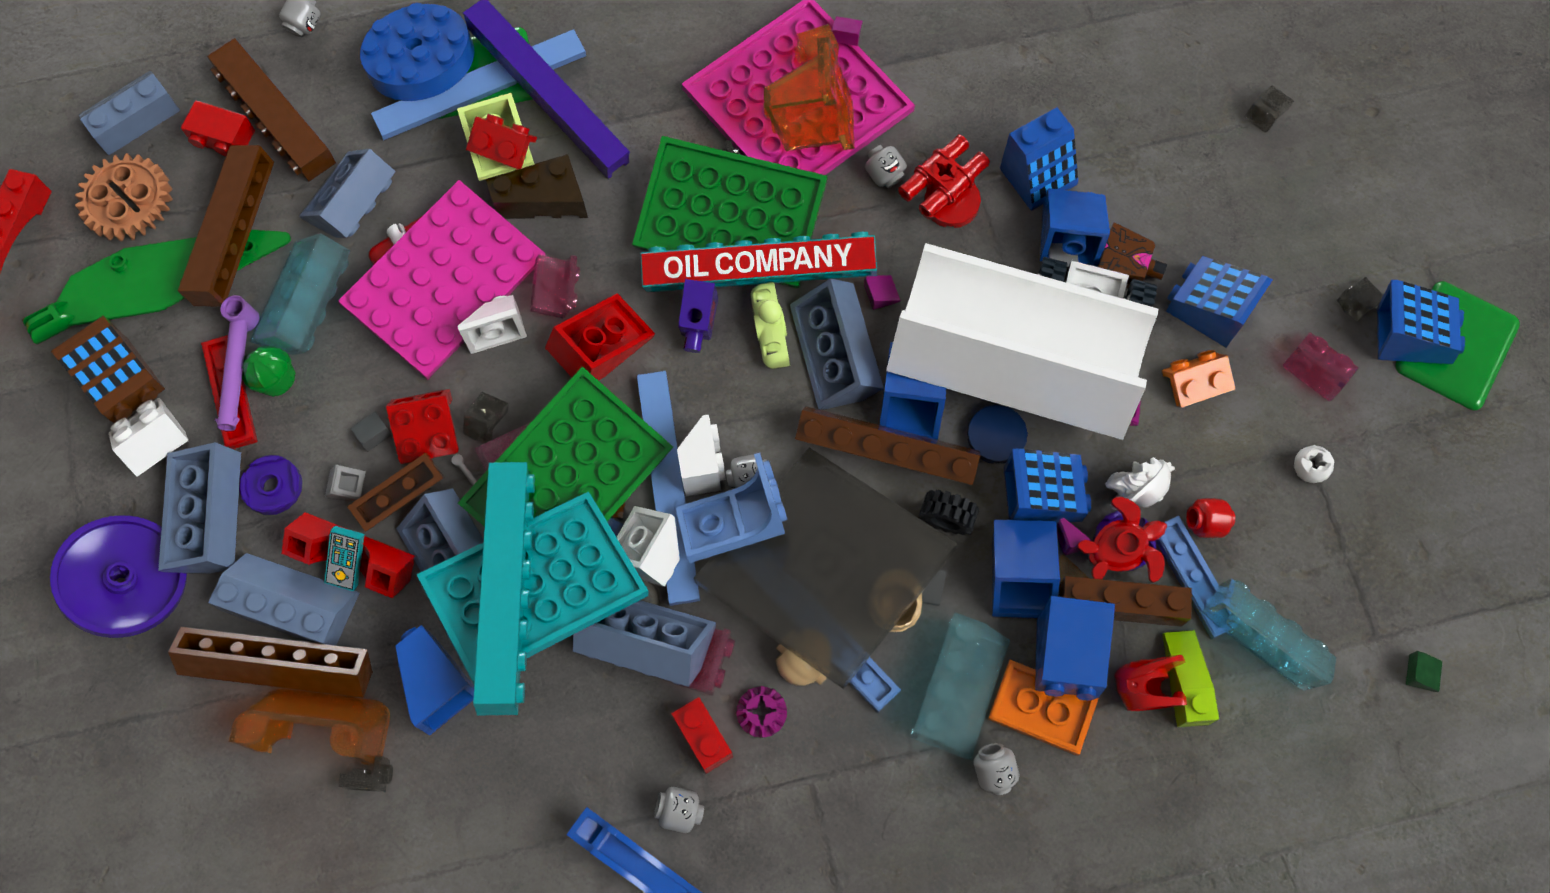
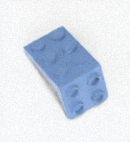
(733, 517)

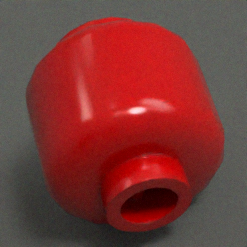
(1210, 518)

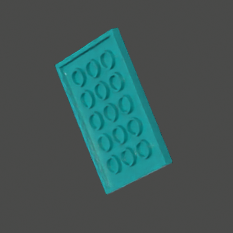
(574, 581)

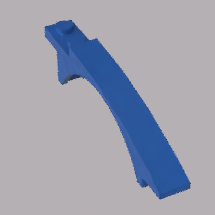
(626, 856)

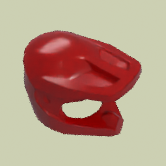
(1141, 684)

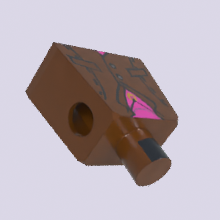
(1130, 255)

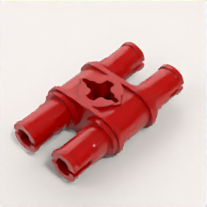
(944, 176)

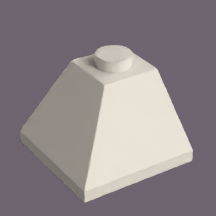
(493, 325)
(651, 544)

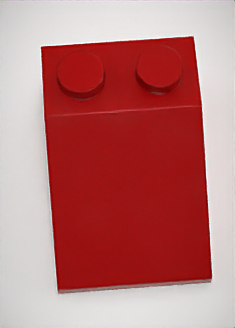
(598, 338)

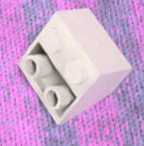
(146, 436)
(698, 460)

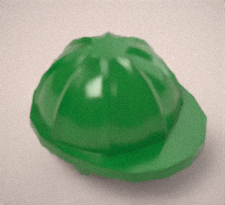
(268, 371)

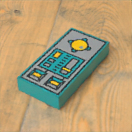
(344, 558)

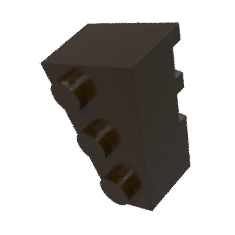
(538, 190)

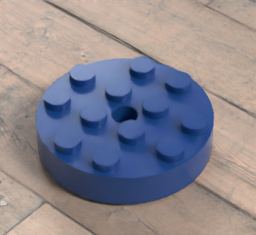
(417, 52)

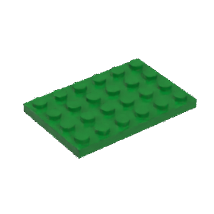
(724, 198)
(579, 446)

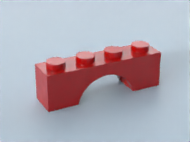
(383, 566)

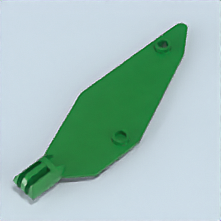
(132, 283)

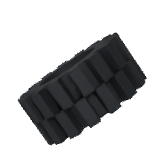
(949, 512)

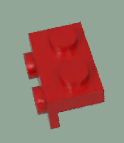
(500, 142)

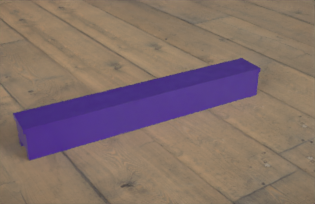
(546, 88)

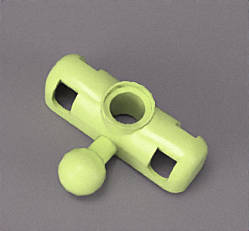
(770, 325)

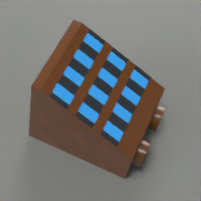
(108, 369)

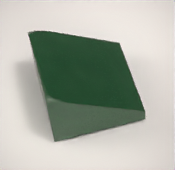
(1424, 671)

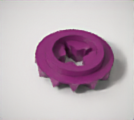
(773, 721)

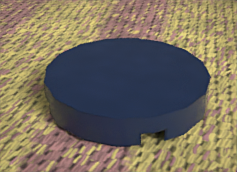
(996, 432)

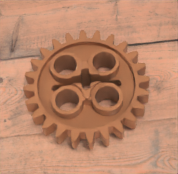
(104, 214)

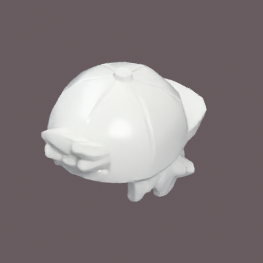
(1144, 484)

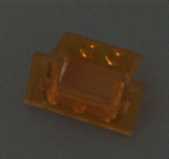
(812, 103)

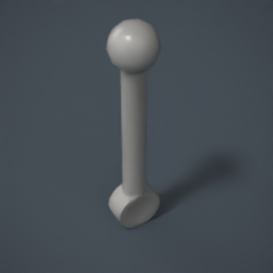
(458, 461)

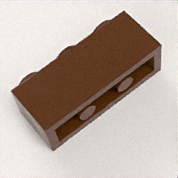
(396, 492)

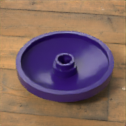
(92, 561)

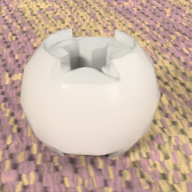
(1323, 460)

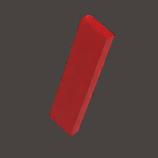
(214, 355)

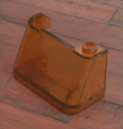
(356, 723)

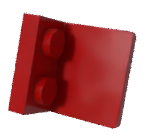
(422, 425)

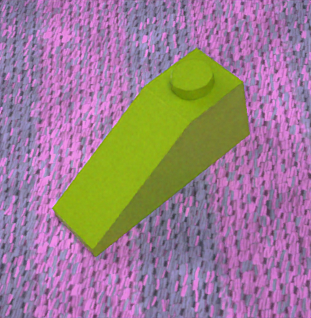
(1192, 680)

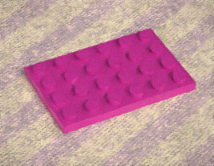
(440, 276)

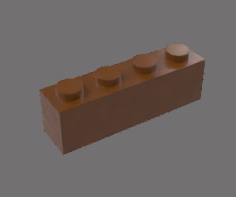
(1134, 600)

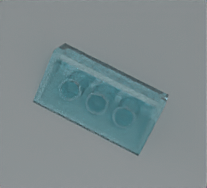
(301, 295)
(1270, 636)
(961, 686)

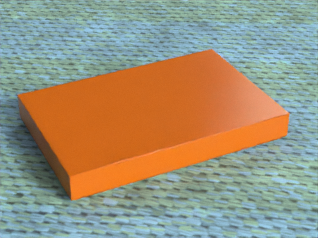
(1050, 719)

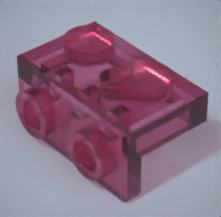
(554, 286)
(1320, 366)
(711, 674)

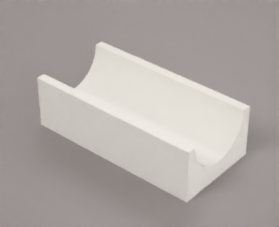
(1023, 341)

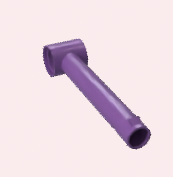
(242, 319)

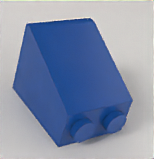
(1077, 222)
(1073, 647)

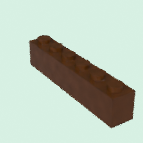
(271, 109)
(226, 226)
(888, 445)
(271, 662)

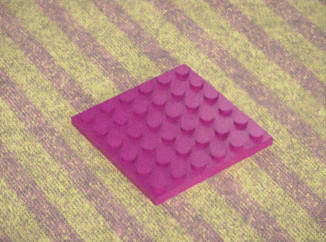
(734, 84)

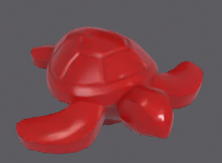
(1125, 543)

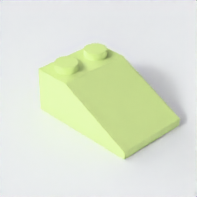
(502, 107)

